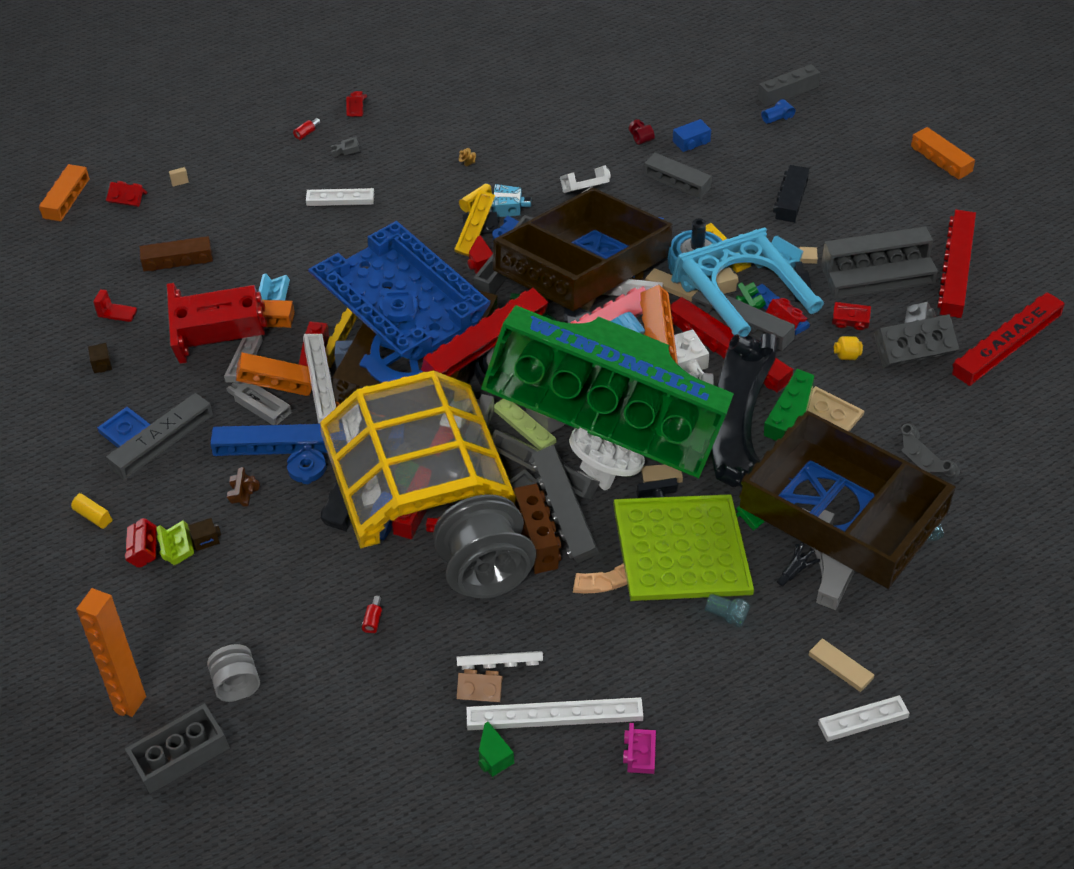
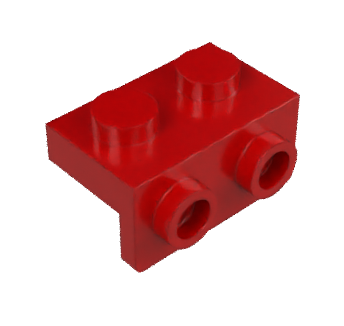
(125, 194)
(784, 310)
(851, 315)

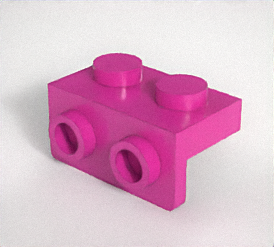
(640, 750)

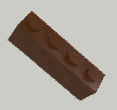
(176, 253)

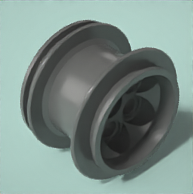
(484, 546)

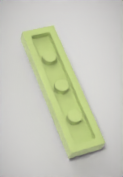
(524, 424)

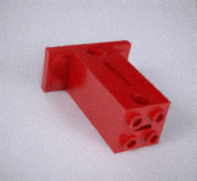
(213, 317)

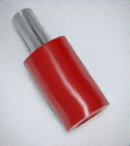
(305, 129)
(372, 616)

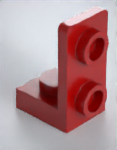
(354, 103)
(112, 311)

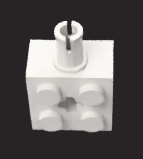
(691, 352)

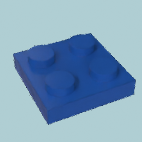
(122, 427)

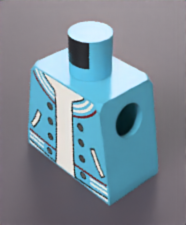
(509, 201)

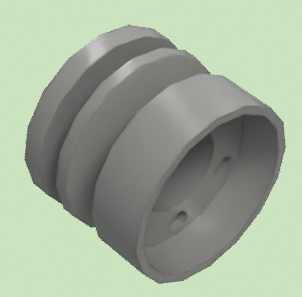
(233, 672)

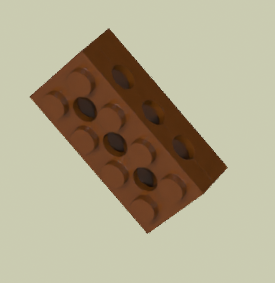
(538, 527)

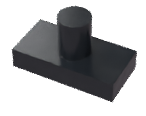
(657, 488)

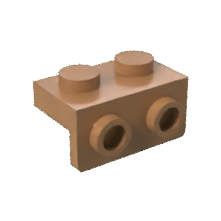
(479, 686)

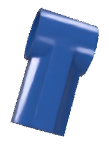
(780, 110)

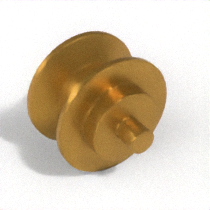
(467, 157)

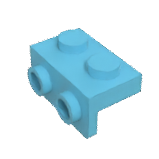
(787, 250)
(274, 289)

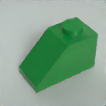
(494, 752)

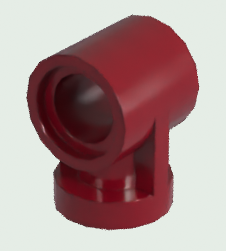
(640, 132)

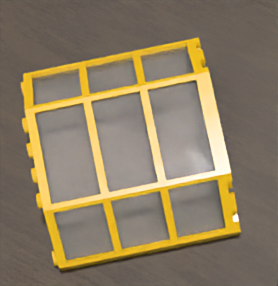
(410, 450)

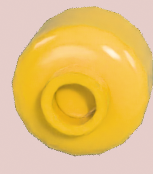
(848, 348)

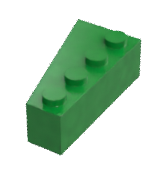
(790, 405)

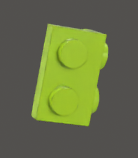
(175, 543)

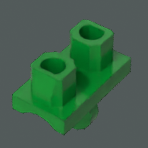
(748, 291)

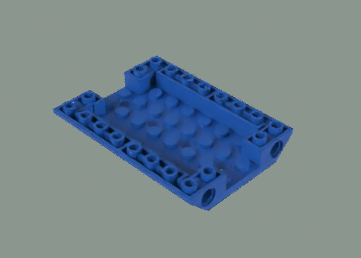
(404, 264)

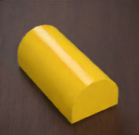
(467, 202)
(91, 511)

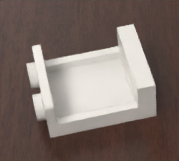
(569, 182)

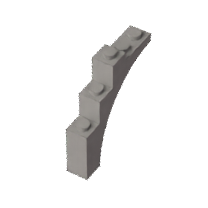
(834, 574)

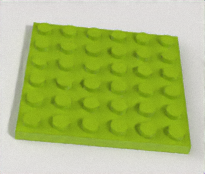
(682, 547)

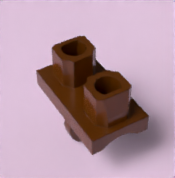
(244, 486)

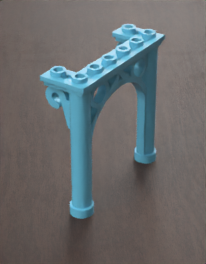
(751, 248)

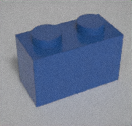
(692, 135)

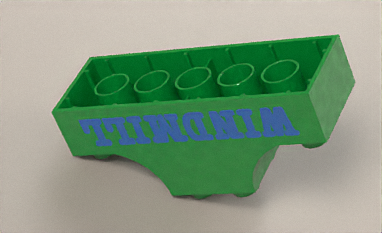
(609, 385)

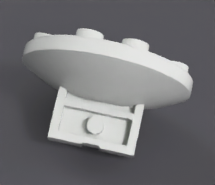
(604, 459)

